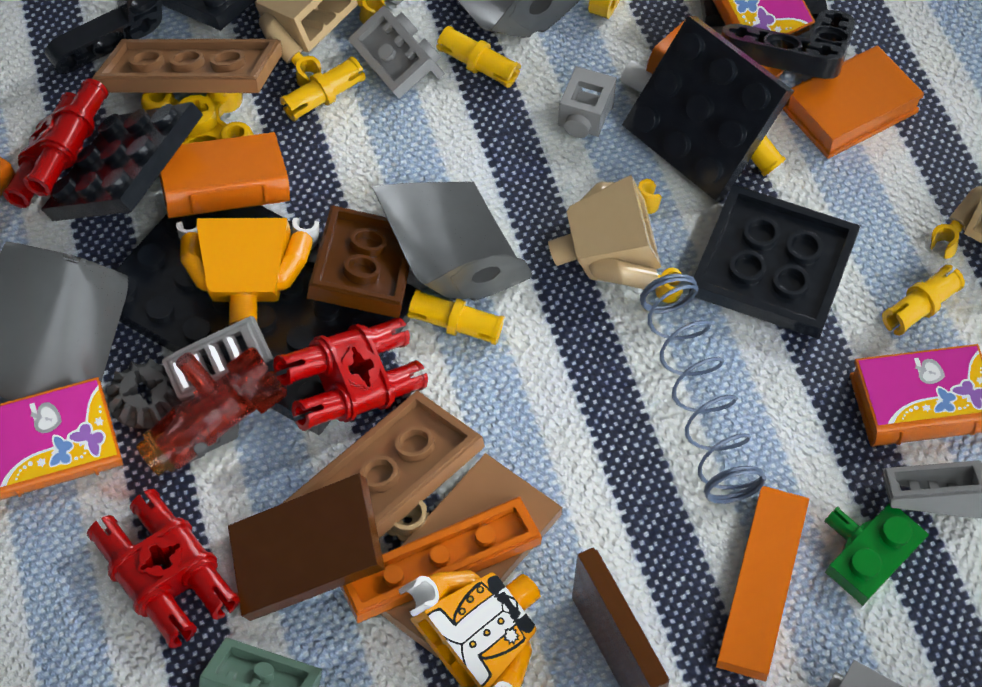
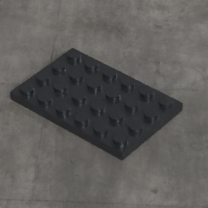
(176, 313)

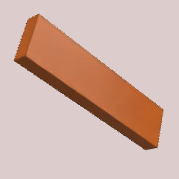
(459, 547)
(763, 584)

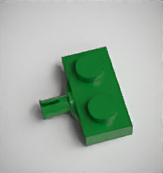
(872, 550)

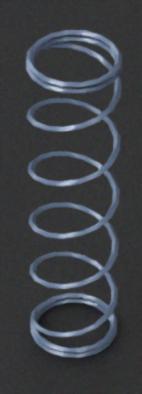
(753, 486)

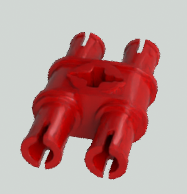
(55, 143)
(347, 393)
(147, 583)

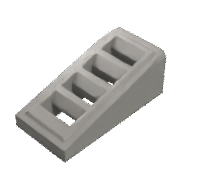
(211, 346)
(937, 488)

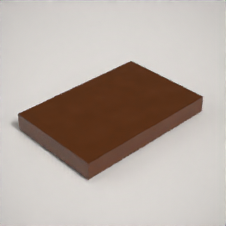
(359, 264)
(305, 547)
(614, 625)

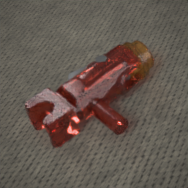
(213, 413)

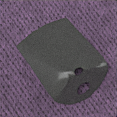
(517, 17)
(451, 238)
(54, 319)

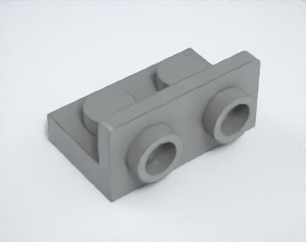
(393, 52)

